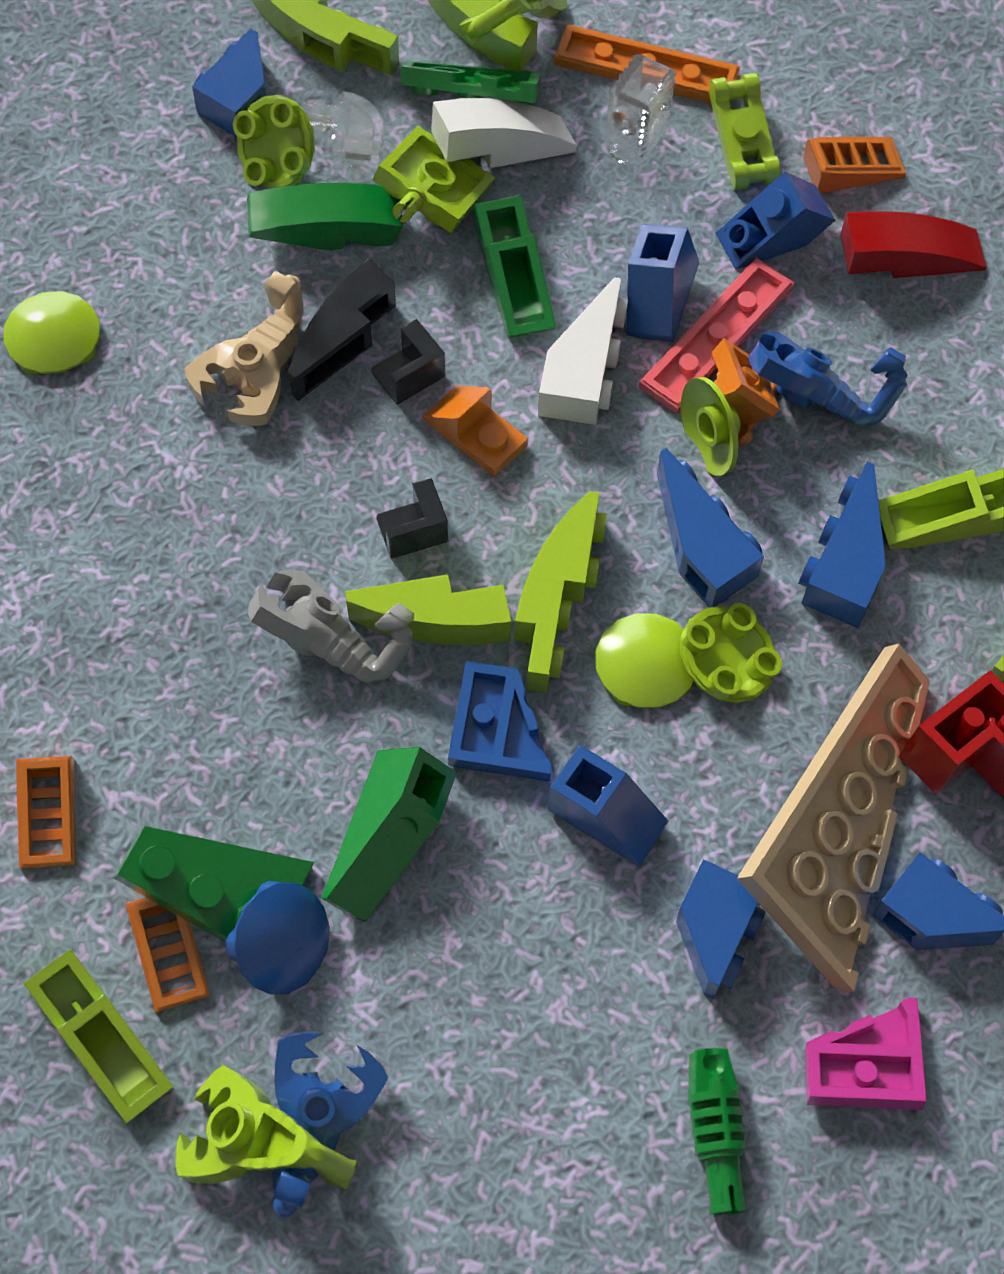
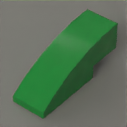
(324, 215)
(513, 266)

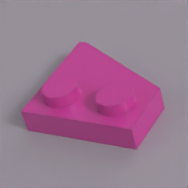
(869, 1063)

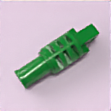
(717, 1127)

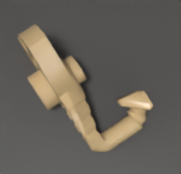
(256, 358)

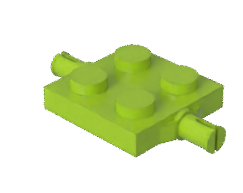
(429, 183)

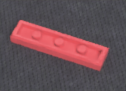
(730, 317)

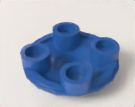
(280, 937)

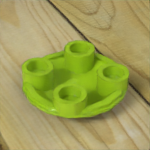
(274, 141)
(51, 333)
(729, 653)
(642, 661)

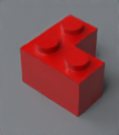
(960, 737)

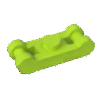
(743, 131)

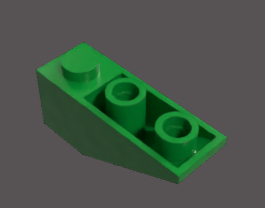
(388, 827)

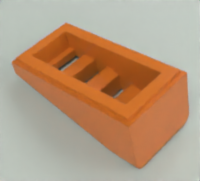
(844, 176)
(45, 768)
(161, 1001)

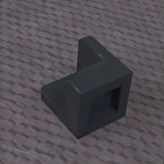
(412, 368)
(416, 524)

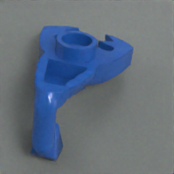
(806, 377)
(319, 1108)

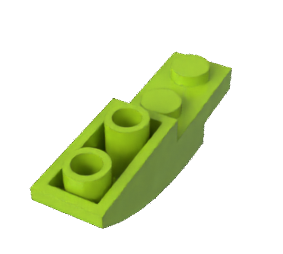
(331, 34)
(553, 583)

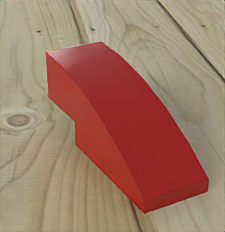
(909, 244)

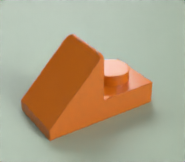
(742, 385)
(473, 427)

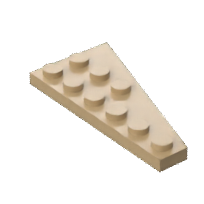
(838, 822)

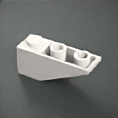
(576, 363)

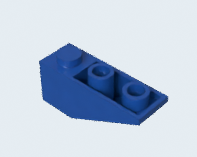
(706, 543)
(854, 555)

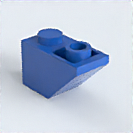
(231, 83)
(776, 221)
(659, 281)
(606, 806)
(938, 911)
(713, 923)

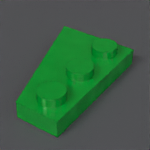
(471, 81)
(203, 877)

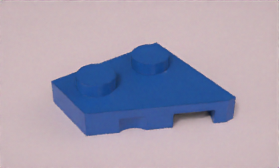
(496, 725)

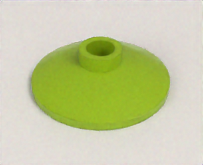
(711, 424)

